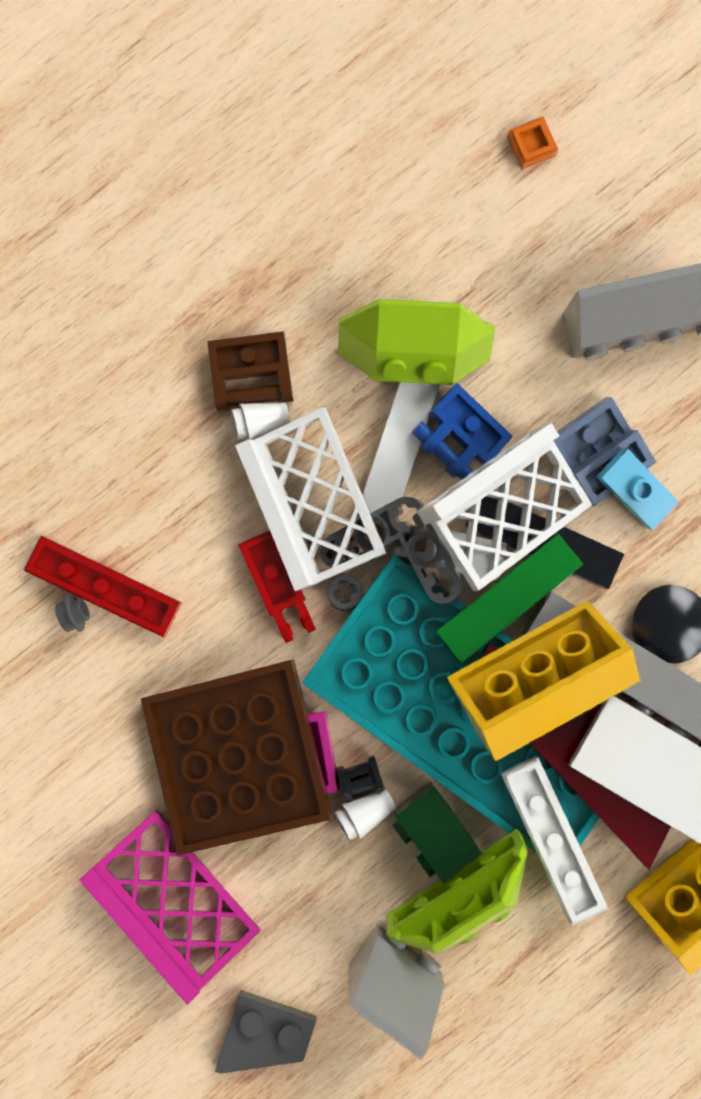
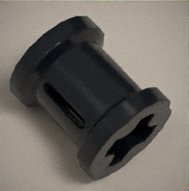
(349, 774)

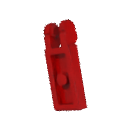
(274, 583)

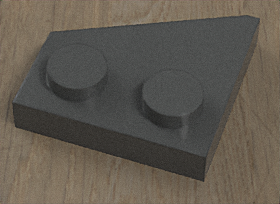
(264, 1035)

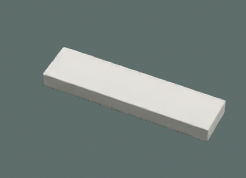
(398, 444)
(554, 840)

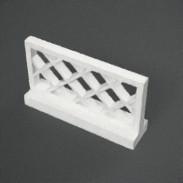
(487, 478)
(279, 511)

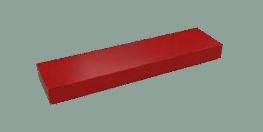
(102, 586)

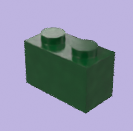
(436, 833)

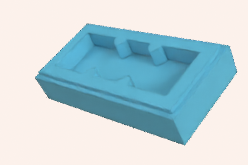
(637, 489)

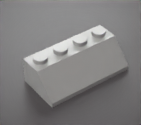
(634, 312)

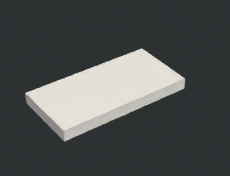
(644, 765)

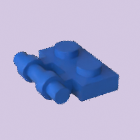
(469, 425)

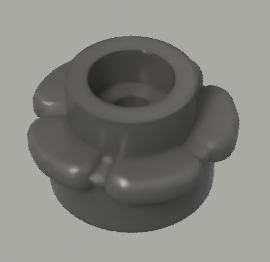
(72, 613)

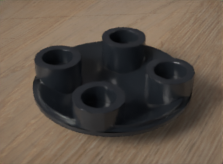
(669, 623)

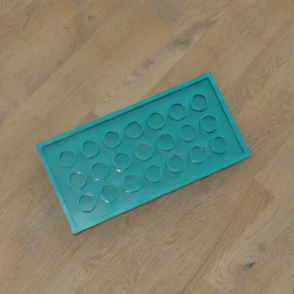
(393, 681)

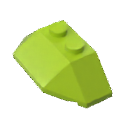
(415, 341)
(466, 902)

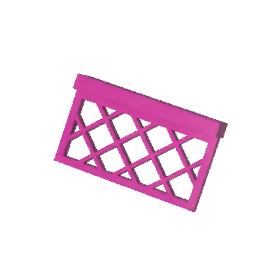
(145, 932)

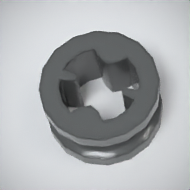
(334, 587)

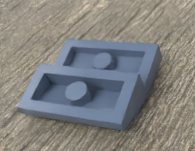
(594, 440)

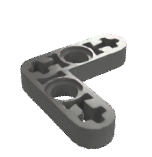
(396, 531)

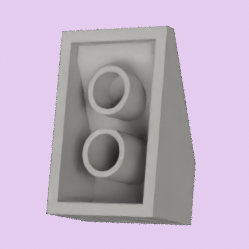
(396, 990)

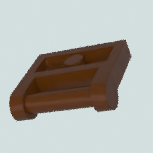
(249, 358)

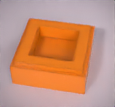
(532, 142)

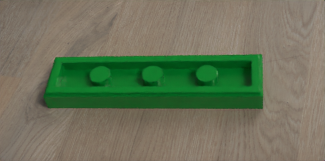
(509, 598)

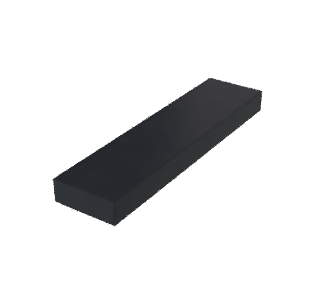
(598, 559)

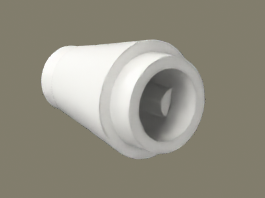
(258, 419)
(364, 813)

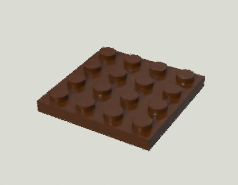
(236, 758)

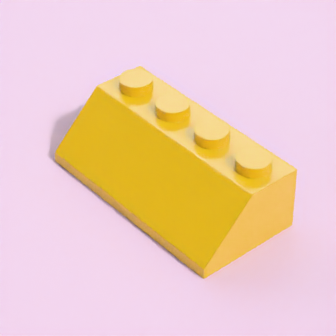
(544, 679)
(672, 905)

